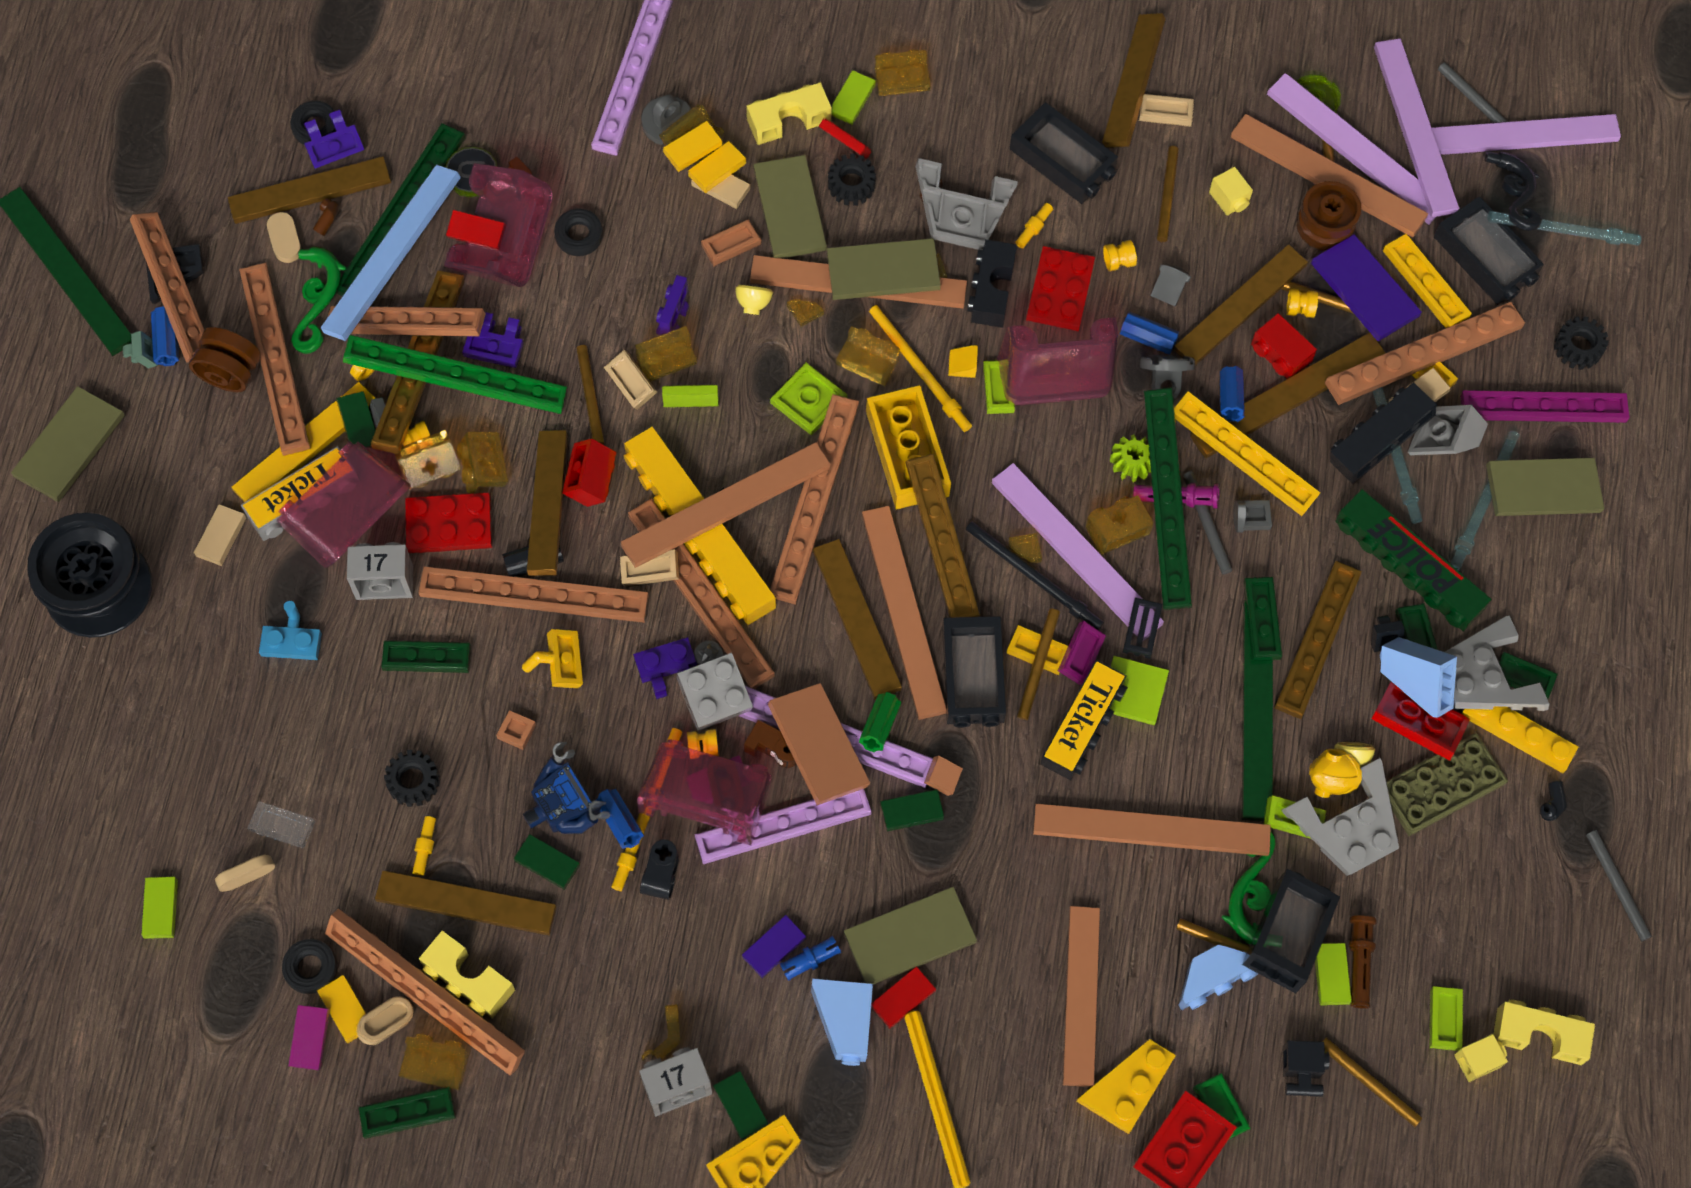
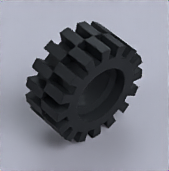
(851, 166)
(1571, 352)
(404, 763)

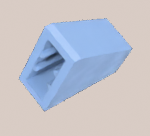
(1421, 674)
(845, 1017)

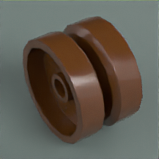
(1328, 214)
(224, 359)

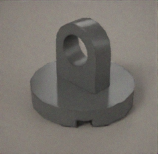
(661, 114)
(1167, 368)

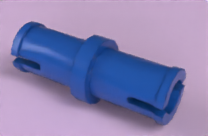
(810, 958)

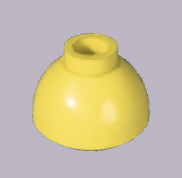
(753, 298)
(1361, 752)

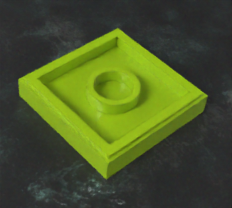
(806, 398)
(1144, 690)

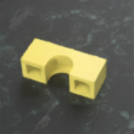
(806, 103)
(484, 992)
(1570, 1034)

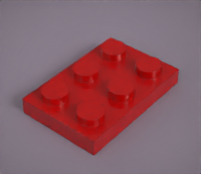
(1060, 288)
(448, 523)
(1410, 720)
(1185, 1145)

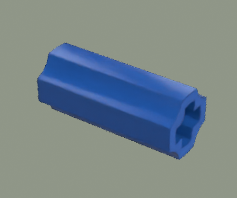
(1149, 333)
(163, 339)
(1232, 394)
(620, 819)

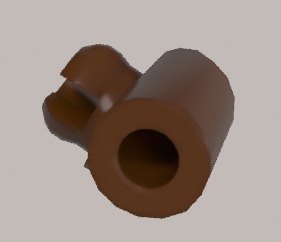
(329, 210)

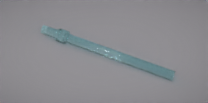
(1612, 235)
(1408, 494)
(1465, 543)

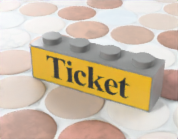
(264, 507)

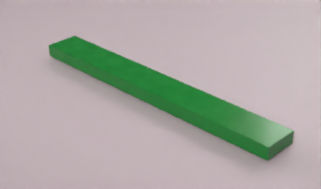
(454, 374)

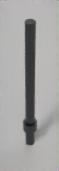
(1076, 608)

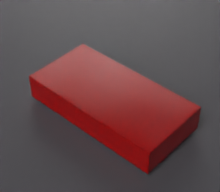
(845, 138)
(476, 230)
(903, 997)

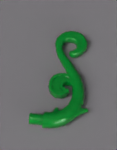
(319, 299)
(1247, 885)

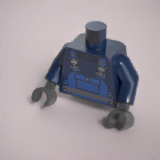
(562, 798)

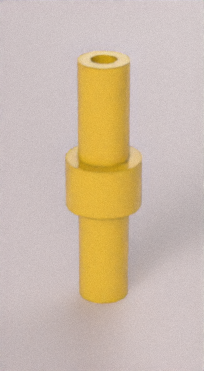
(1034, 225)
(424, 846)

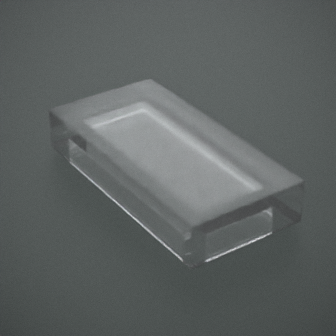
(281, 824)

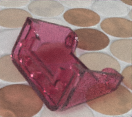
(523, 206)
(1057, 370)
(342, 504)
(705, 789)

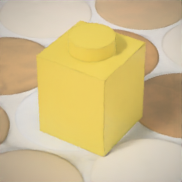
(1231, 191)
(1481, 1057)

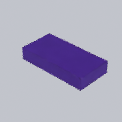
(773, 946)

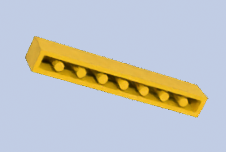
(715, 548)

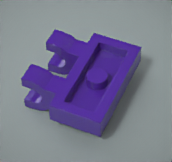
(334, 145)
(675, 305)
(494, 347)
(664, 661)

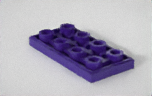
(1366, 287)

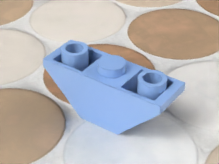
(1213, 973)

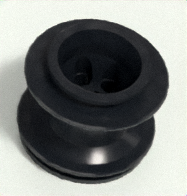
(59, 566)

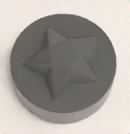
(707, 651)

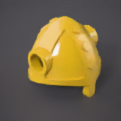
(1335, 773)

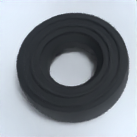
(306, 111)
(578, 247)
(296, 953)

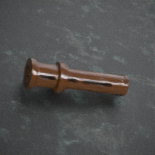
(1362, 947)

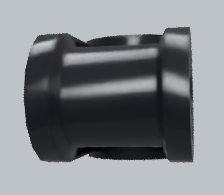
(660, 875)

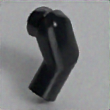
(1556, 804)

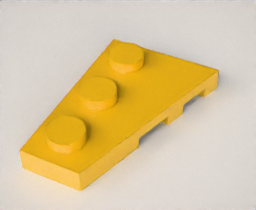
(1129, 1086)
(756, 1158)

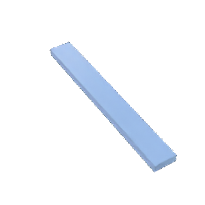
(390, 253)

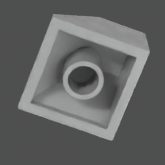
(1449, 432)

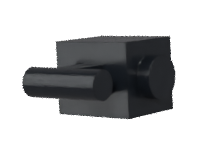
(1305, 1062)

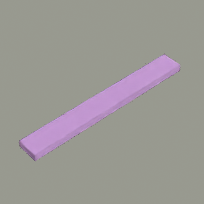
(631, 76)
(1416, 128)
(1527, 134)
(1348, 142)
(1071, 546)
(891, 760)

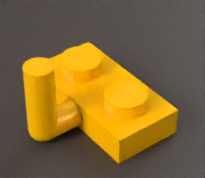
(563, 659)

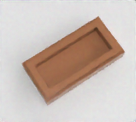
(731, 242)

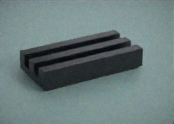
(1138, 649)

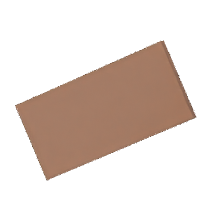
(818, 744)

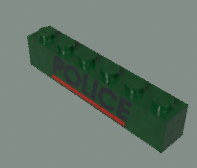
(1412, 561)

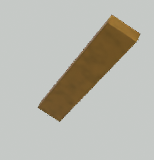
(1134, 80)
(308, 190)
(1241, 304)
(547, 503)
(942, 537)
(856, 618)
(1318, 640)
(465, 903)

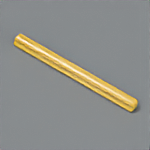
(937, 1100)

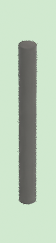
(1471, 94)
(1210, 530)
(1619, 885)

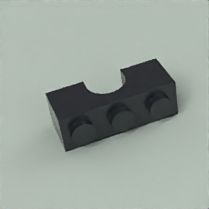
(995, 264)

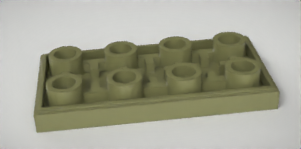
(789, 207)
(883, 269)
(67, 444)
(1545, 486)
(1443, 786)
(910, 936)

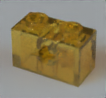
(434, 448)
(1112, 535)

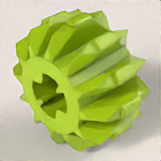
(1123, 458)

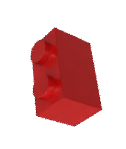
(1283, 347)
(589, 472)

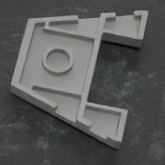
(959, 216)
(1480, 677)
(1357, 834)

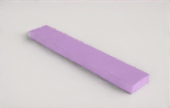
(784, 825)

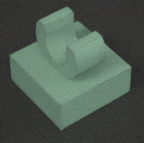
(140, 350)

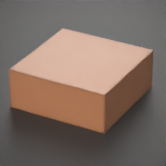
(516, 730)
(943, 775)

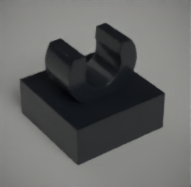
(1385, 632)

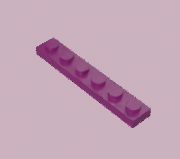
(1548, 406)

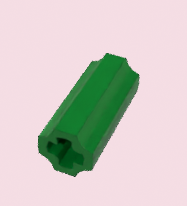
(880, 722)

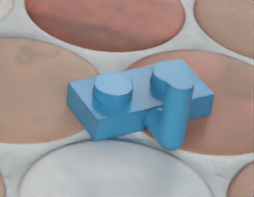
(290, 640)

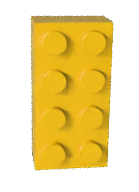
(903, 433)

